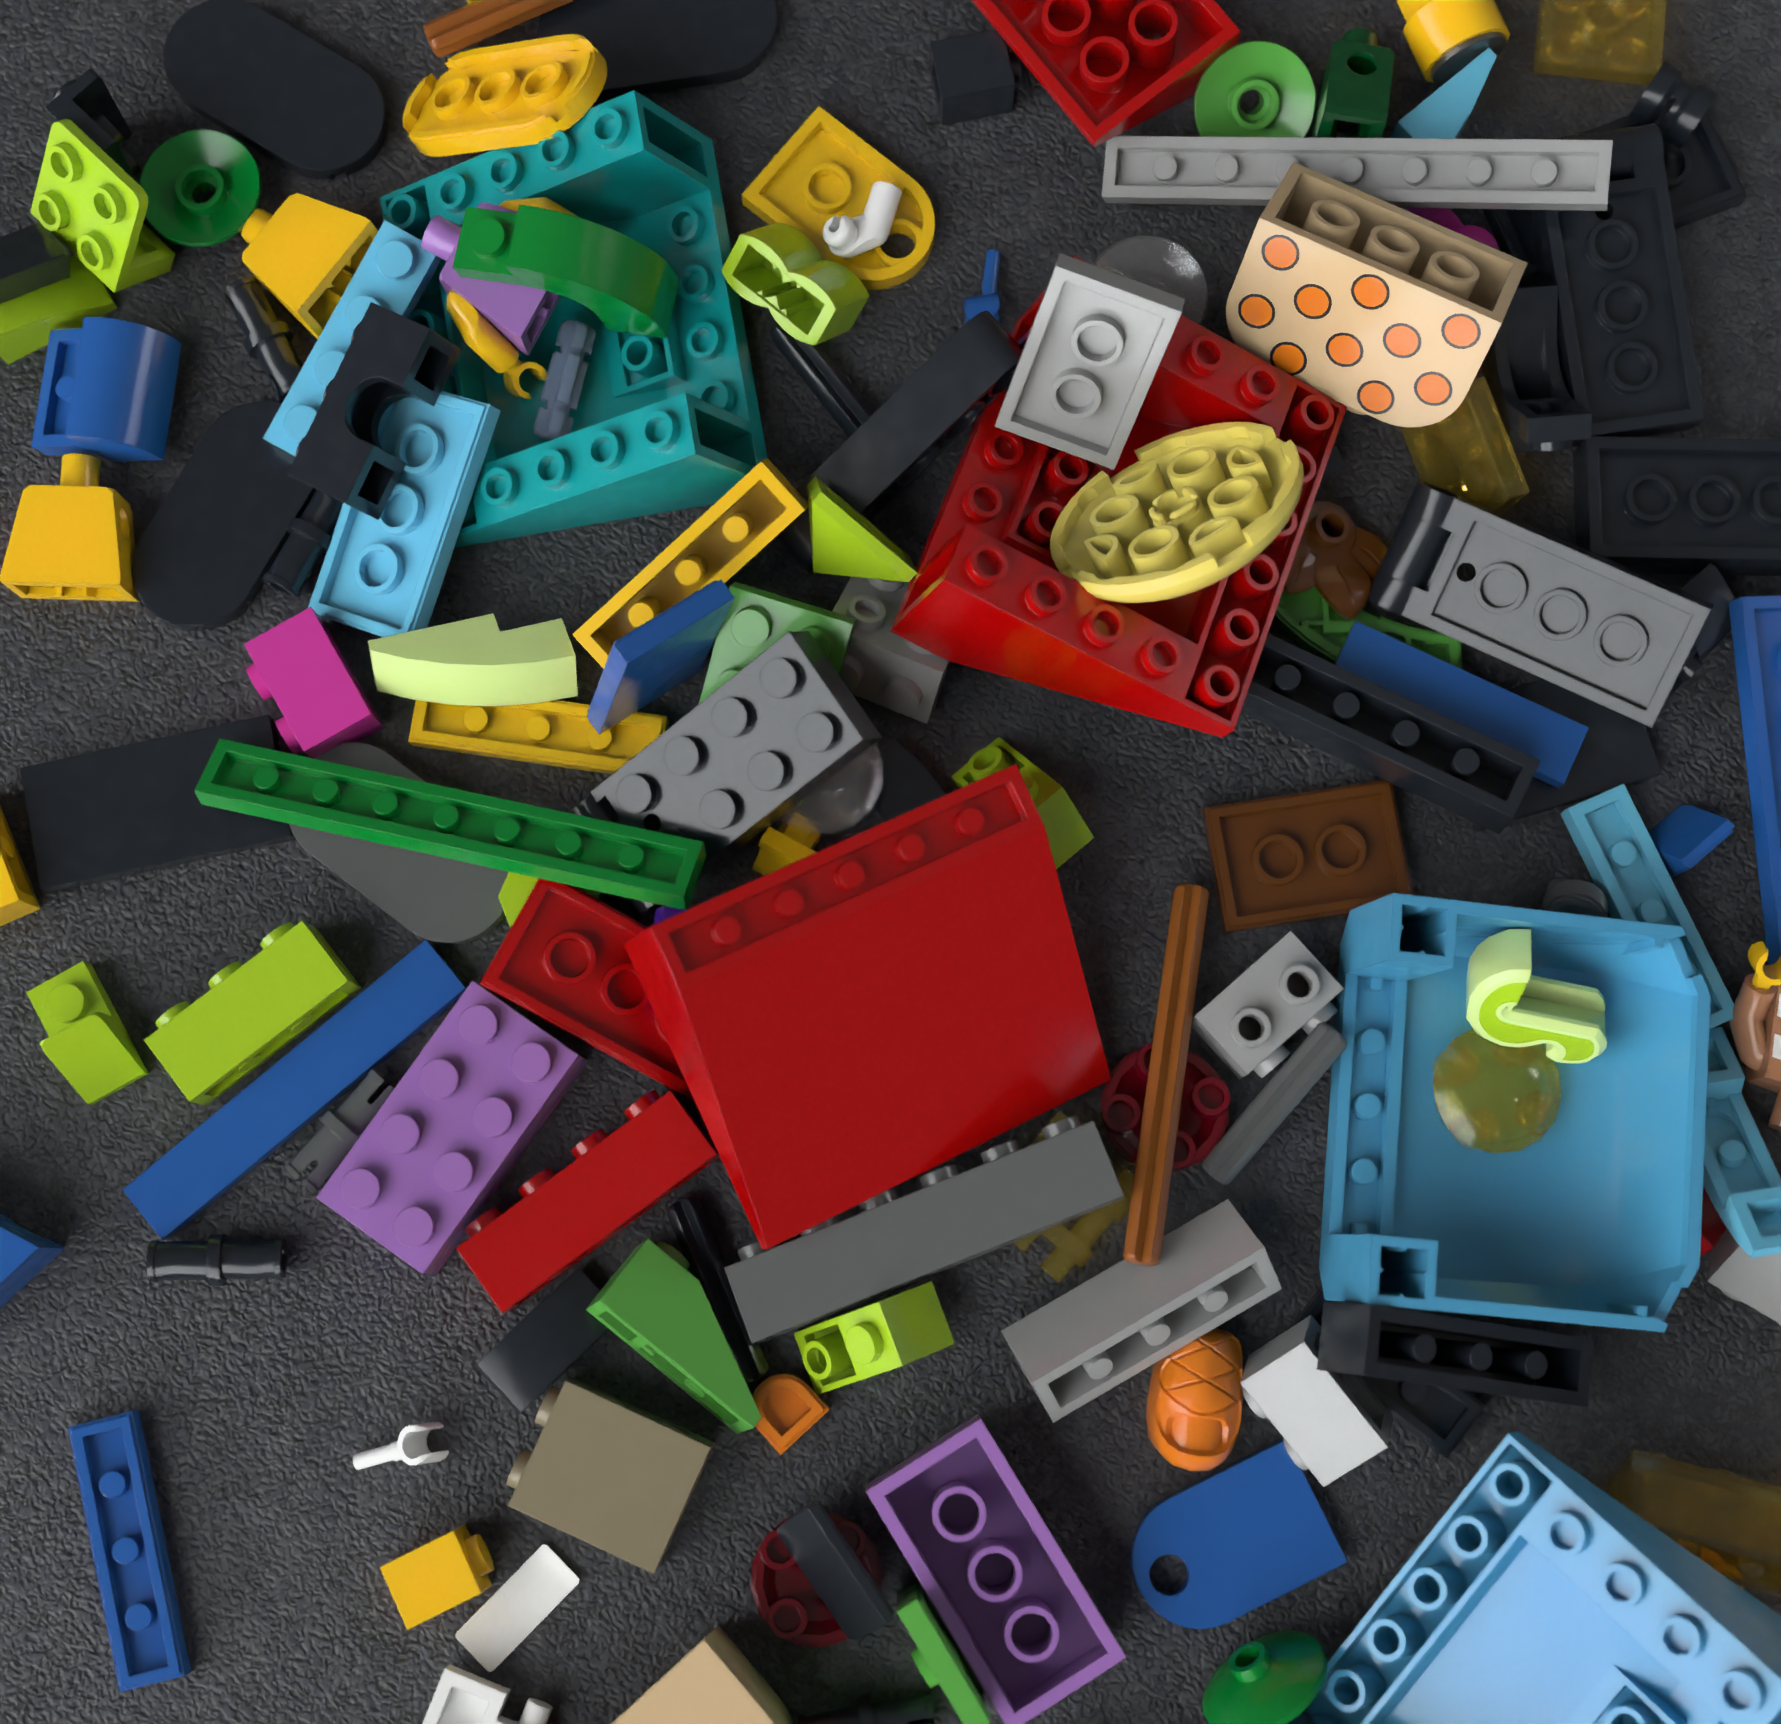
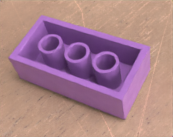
(452, 1130)
(994, 1572)

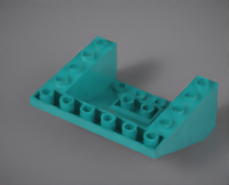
(655, 415)

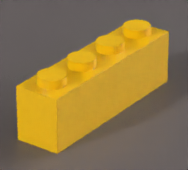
(705, 552)

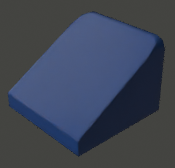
(1688, 837)

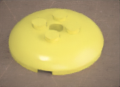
(1179, 514)

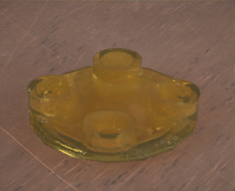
(1495, 1093)

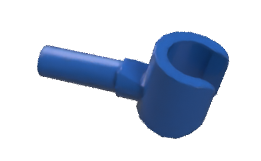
(989, 299)

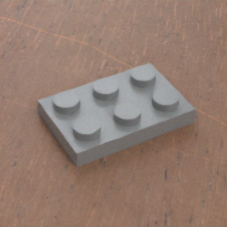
(1089, 361)

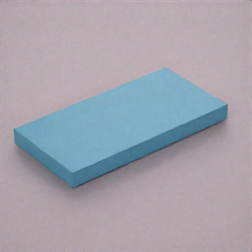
(391, 569)

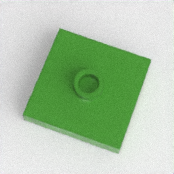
(940, 1656)

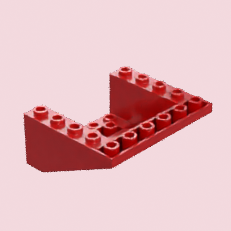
(1001, 606)
(877, 1005)

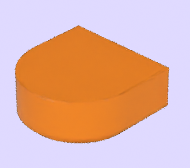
(787, 1409)

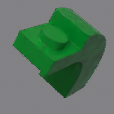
(574, 258)

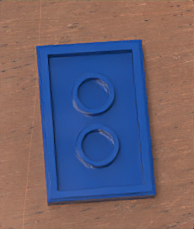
(659, 655)

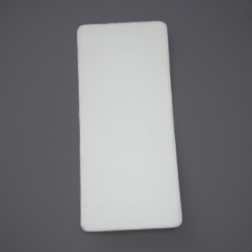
(517, 1608)

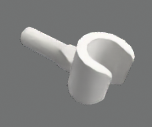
(409, 1447)

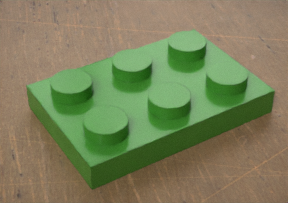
(760, 620)

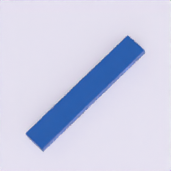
(295, 1090)

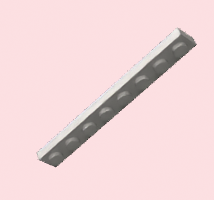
(1396, 170)

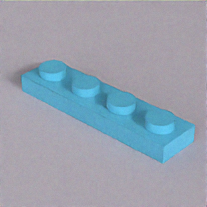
(389, 275)
(1636, 880)

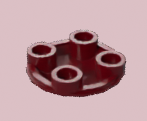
(1201, 1115)
(788, 1598)

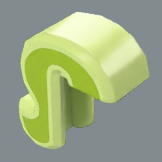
(1528, 1009)

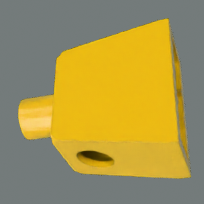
(306, 255)
(72, 539)

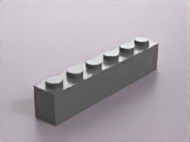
(924, 1231)

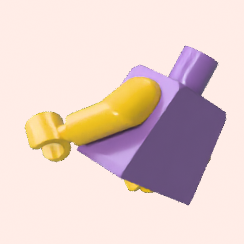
(491, 315)

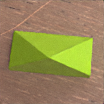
(850, 544)

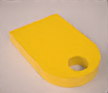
(831, 173)

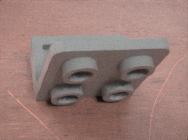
(882, 663)

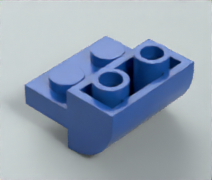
(107, 391)

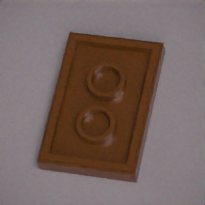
(1305, 855)

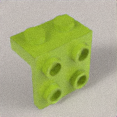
(97, 210)

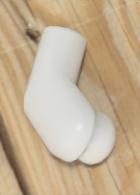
(867, 231)

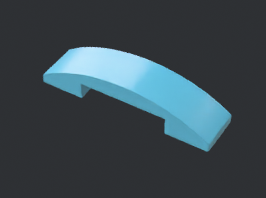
(1736, 1160)

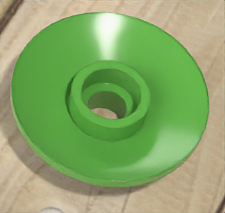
(1278, 77)

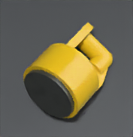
(1451, 34)

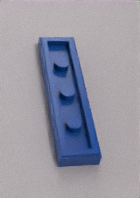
(1465, 699)
(129, 1551)

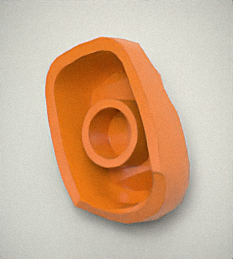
(1197, 1402)

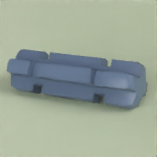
(564, 380)

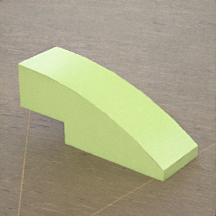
(477, 663)

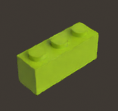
(251, 1012)

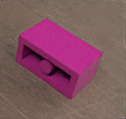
(311, 685)

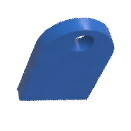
(1242, 1538)

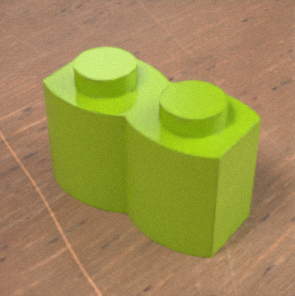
(786, 273)

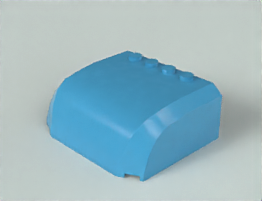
(1569, 1230)

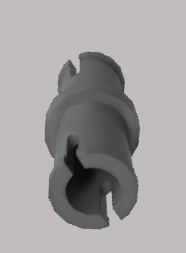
(338, 1133)

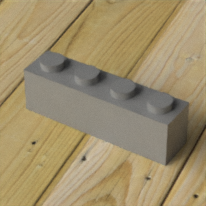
(1140, 1312)

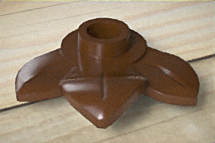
(1336, 565)

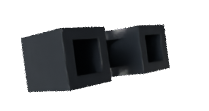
(383, 364)

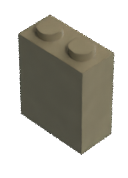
(608, 1473)

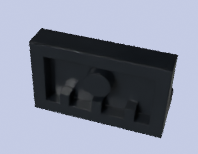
(97, 115)

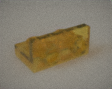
(1470, 452)

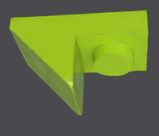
(85, 1034)

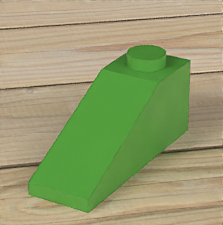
(672, 1325)

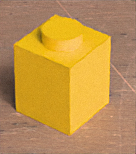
(438, 1575)

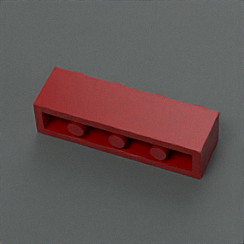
(587, 1201)

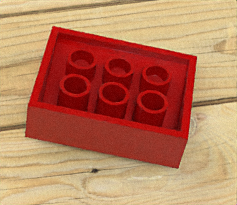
(1114, 58)

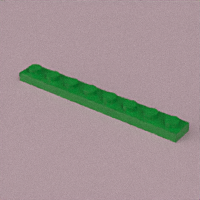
(453, 824)

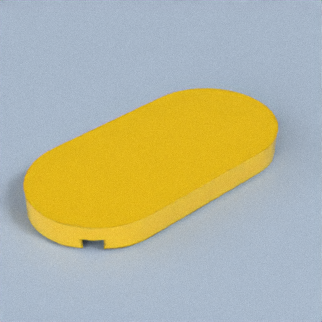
(505, 95)

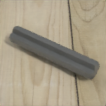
(1274, 1103)

